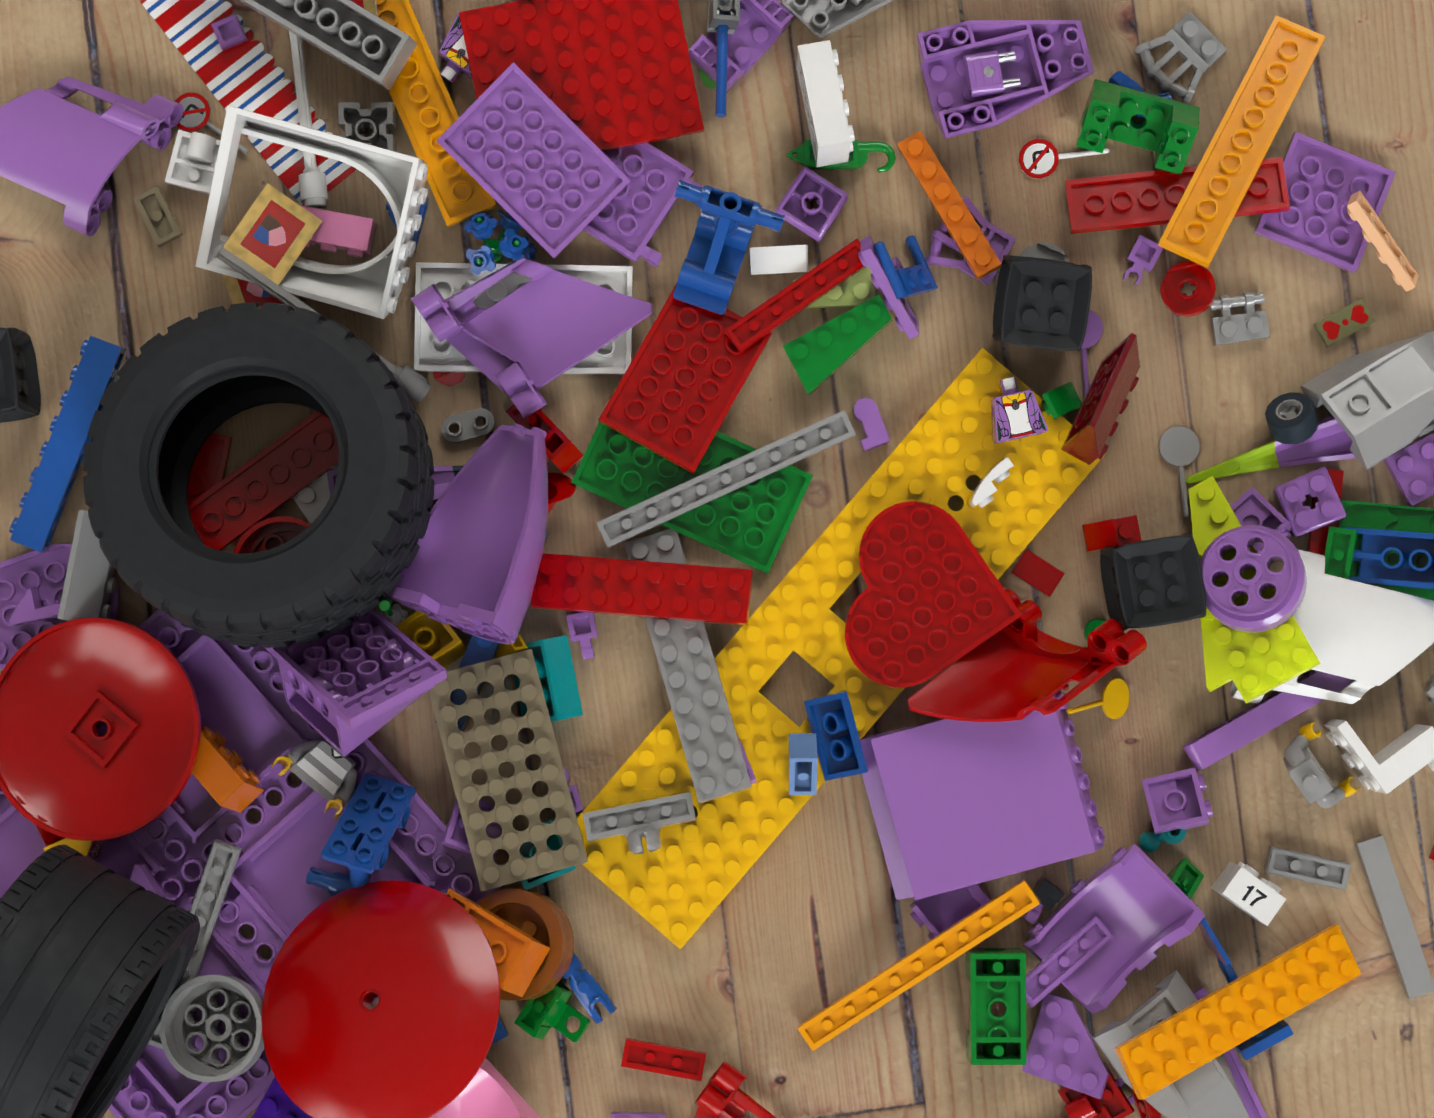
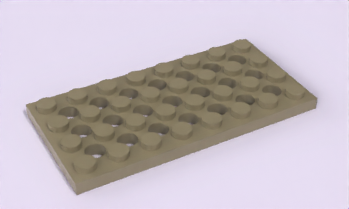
(551, 771)

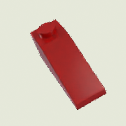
(558, 446)

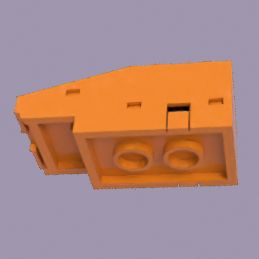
(515, 951)

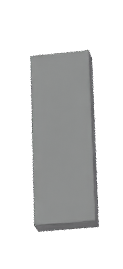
(1307, 867)

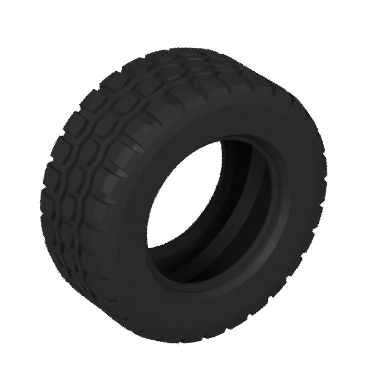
(170, 407)

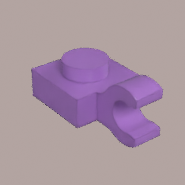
(583, 628)

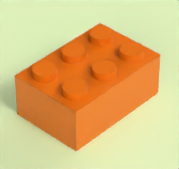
(223, 773)

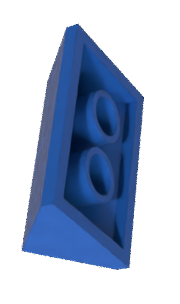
(836, 736)

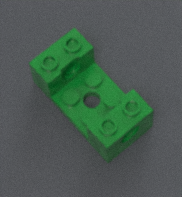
(1167, 129)
(993, 977)

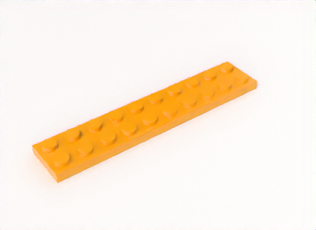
(426, 115)
(1241, 141)
(1237, 1011)

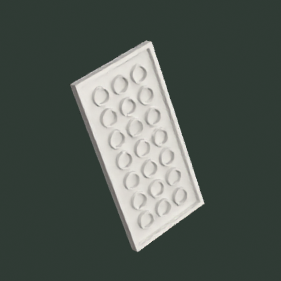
(454, 277)

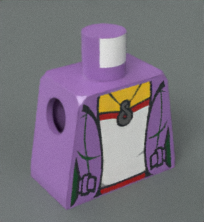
(455, 53)
(1015, 413)

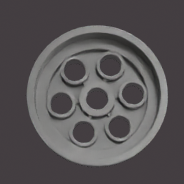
(181, 1029)

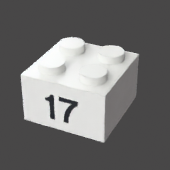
(1255, 897)

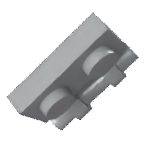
(1239, 327)

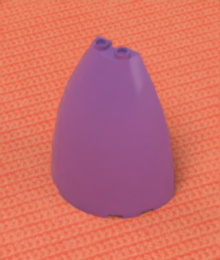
(484, 539)

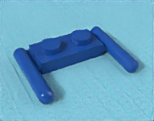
(908, 280)

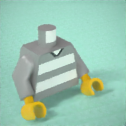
(323, 770)
(1309, 773)

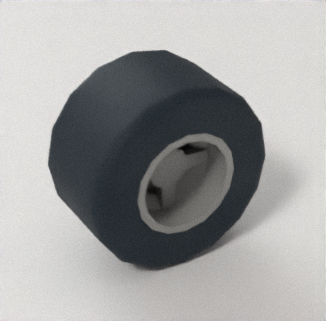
(1291, 418)

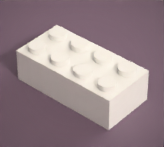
(824, 103)

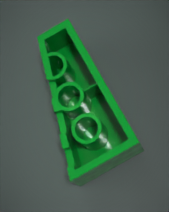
(831, 345)

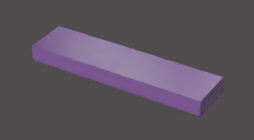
(1065, 959)

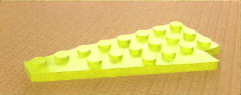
(1252, 660)

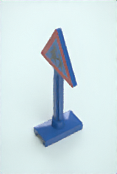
(1267, 1037)

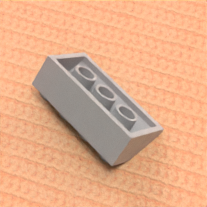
(87, 577)

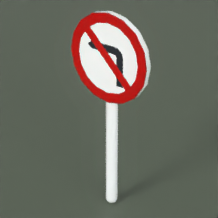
(1040, 158)

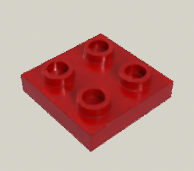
(1111, 1105)

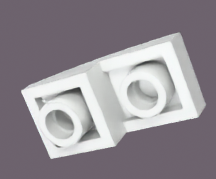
(779, 259)
(985, 489)

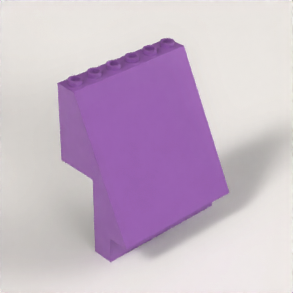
(978, 800)

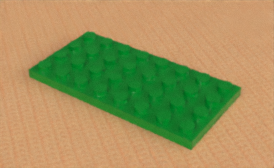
(741, 524)

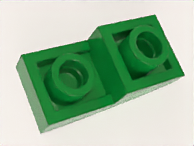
(1061, 400)

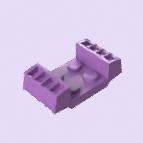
(757, 31)

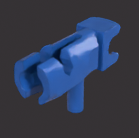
(587, 989)

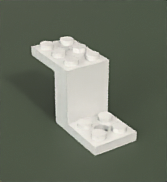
(1392, 763)

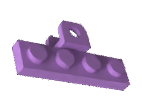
(905, 317)

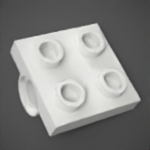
(193, 161)

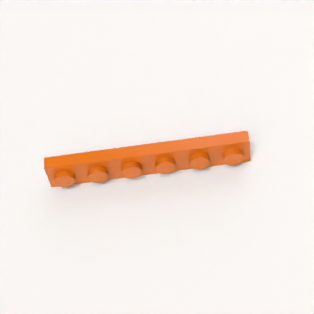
(949, 205)

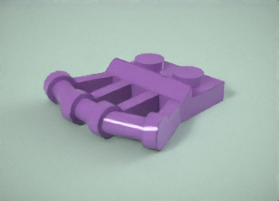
(998, 239)

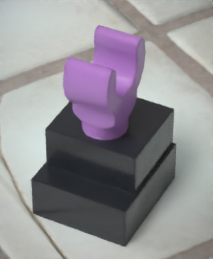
(1048, 896)

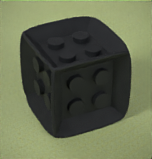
(1042, 303)
(18, 376)
(1153, 582)

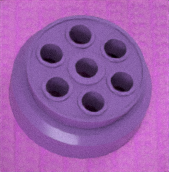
(1257, 613)

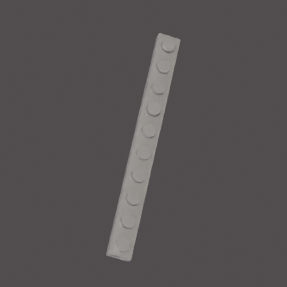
(726, 478)

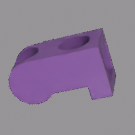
(868, 415)

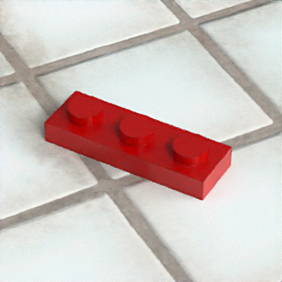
(663, 1059)

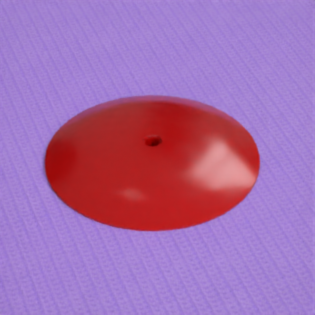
(431, 1016)

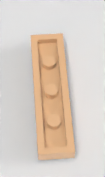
(1387, 248)

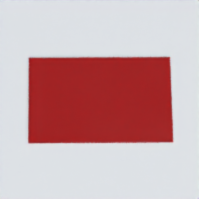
(1038, 572)

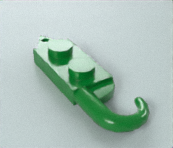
(857, 157)

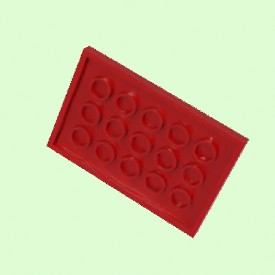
(681, 383)

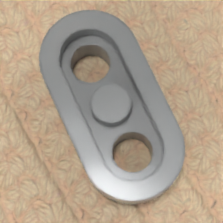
(468, 426)

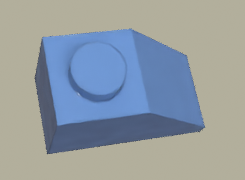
(802, 764)

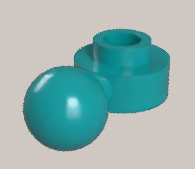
(1150, 842)

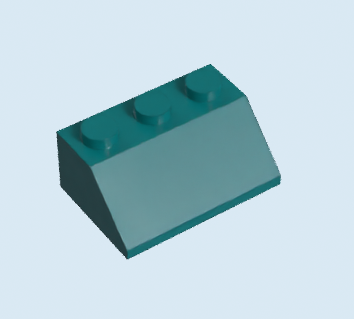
(556, 678)

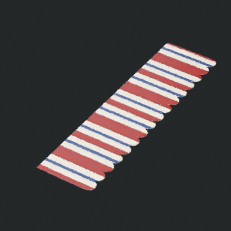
(242, 80)

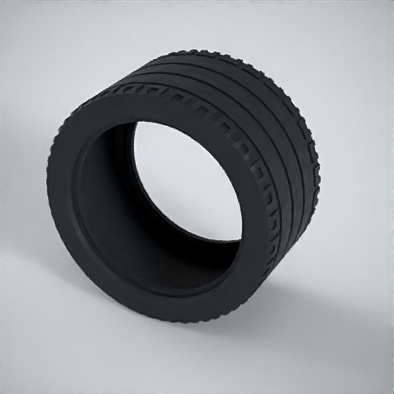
(81, 983)

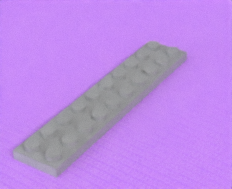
(694, 687)

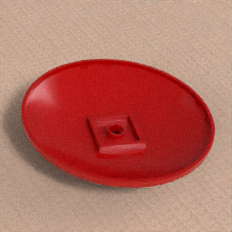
(49, 744)

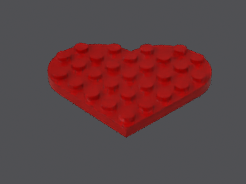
(924, 597)

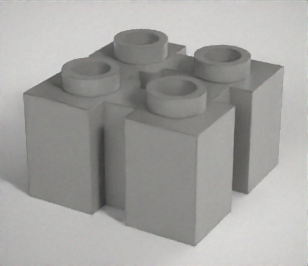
(380, 118)

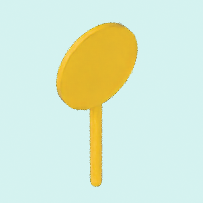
(1113, 700)

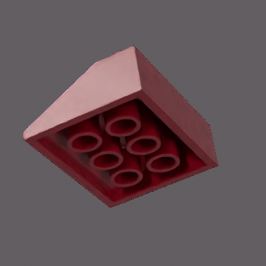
(1104, 402)

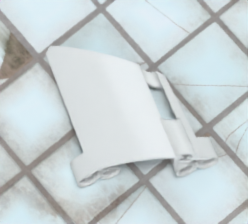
(1356, 632)

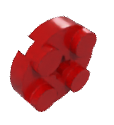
(1196, 276)

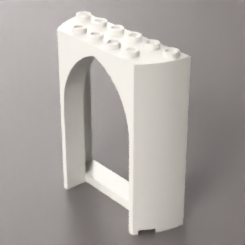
(360, 287)

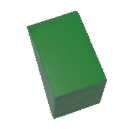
(1186, 877)

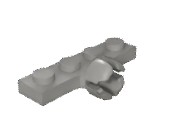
(640, 820)

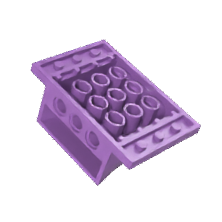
(355, 679)

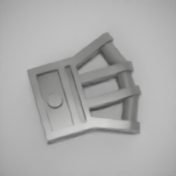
(1193, 44)

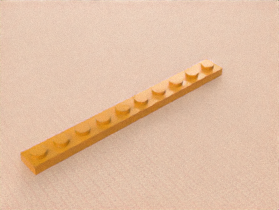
(918, 964)

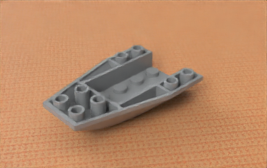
(1380, 396)
(1200, 1094)

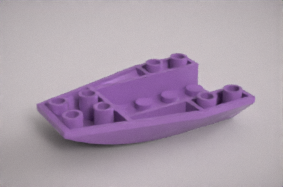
(1047, 61)

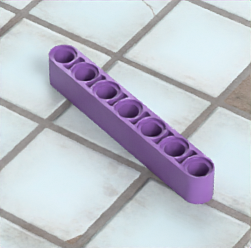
(1258, 720)

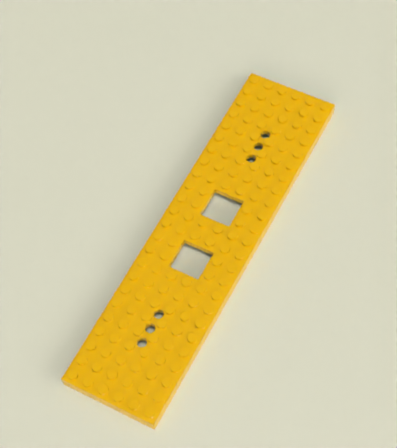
(709, 856)

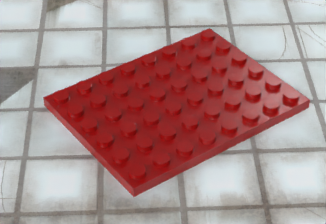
(604, 63)

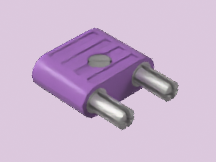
(985, 74)

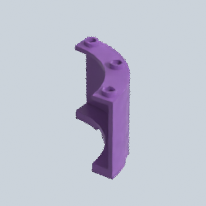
(1137, 908)

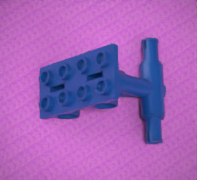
(718, 244)
(364, 833)

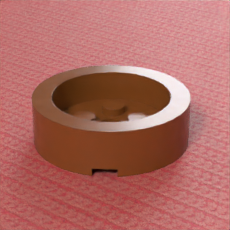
(545, 922)

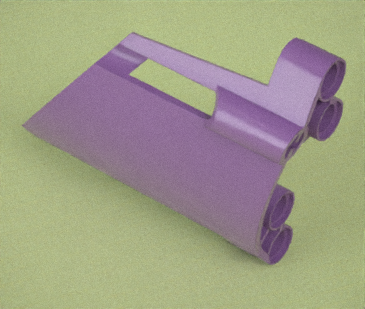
(74, 151)
(532, 330)

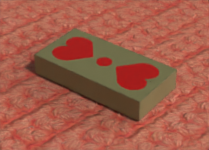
(1344, 322)

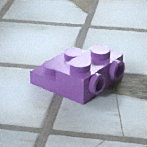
(1256, 510)
(1177, 801)

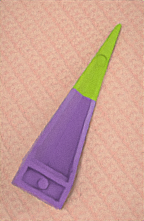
(1326, 444)

